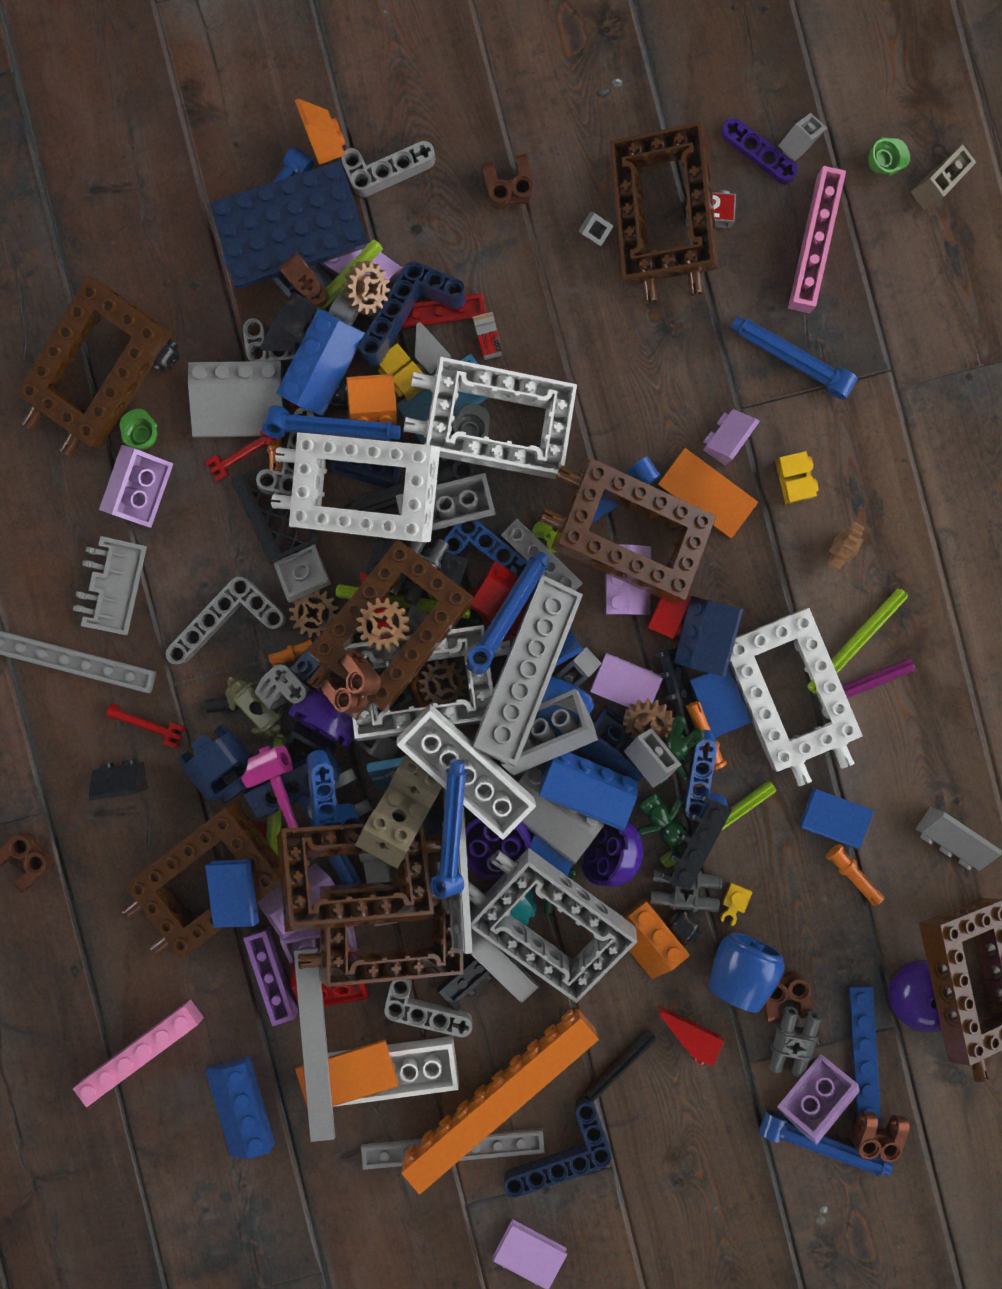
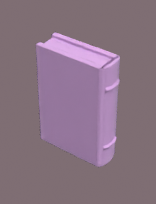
(625, 681)
(530, 1254)

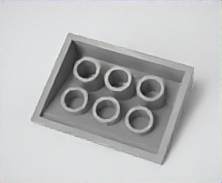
(232, 396)

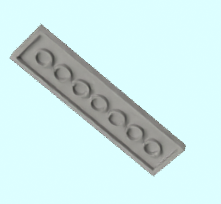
(527, 671)

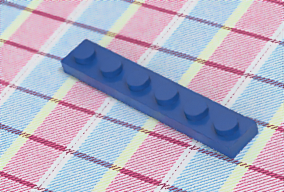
(864, 1049)

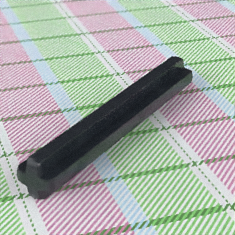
(620, 1065)

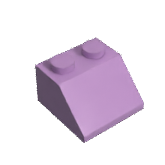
(730, 436)

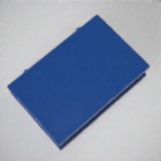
(720, 702)
(836, 818)
(232, 893)

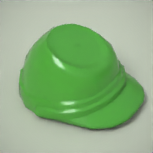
(888, 156)
(138, 429)

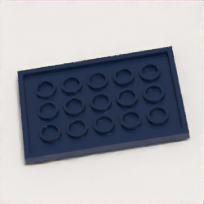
(297, 214)

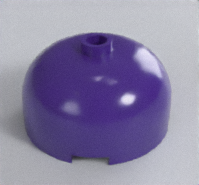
(321, 716)
(483, 843)
(618, 860)
(913, 997)

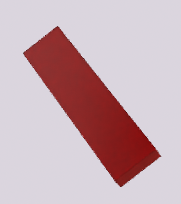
(435, 313)

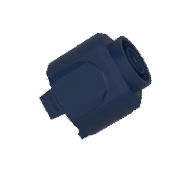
(217, 765)

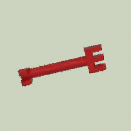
(222, 465)
(114, 713)

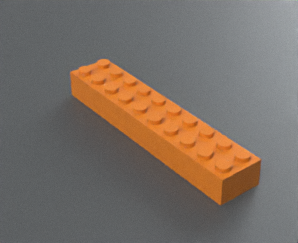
(498, 1100)

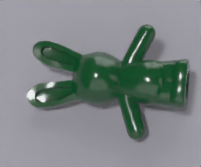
(680, 745)
(663, 821)

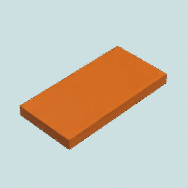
(708, 490)
(357, 1073)

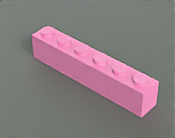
(816, 239)
(138, 1053)

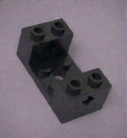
(451, 564)

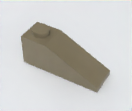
(943, 177)

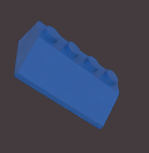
(320, 362)
(589, 789)
(240, 1108)

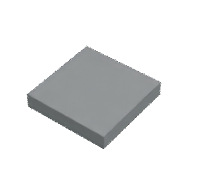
(302, 573)

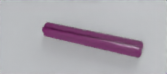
(878, 678)

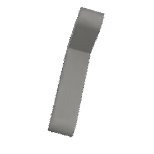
(221, 616)

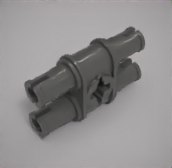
(434, 558)
(691, 900)
(794, 1041)

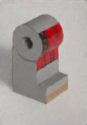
(487, 335)

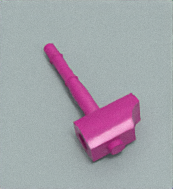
(269, 766)

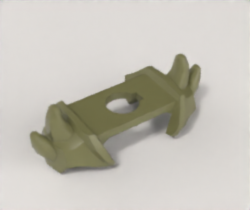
(242, 695)

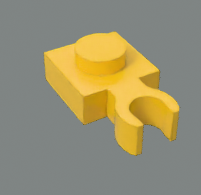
(736, 900)

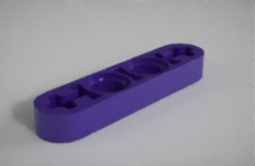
(762, 147)

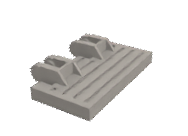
(115, 586)

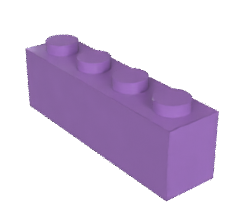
(271, 975)

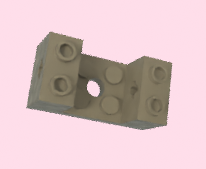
(409, 794)

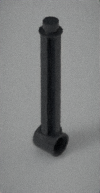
(387, 497)

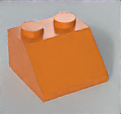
(322, 131)
(371, 398)

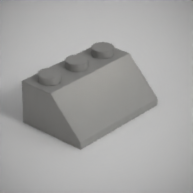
(957, 840)

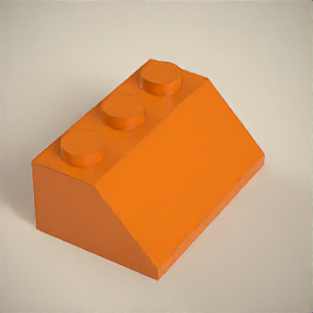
(657, 946)

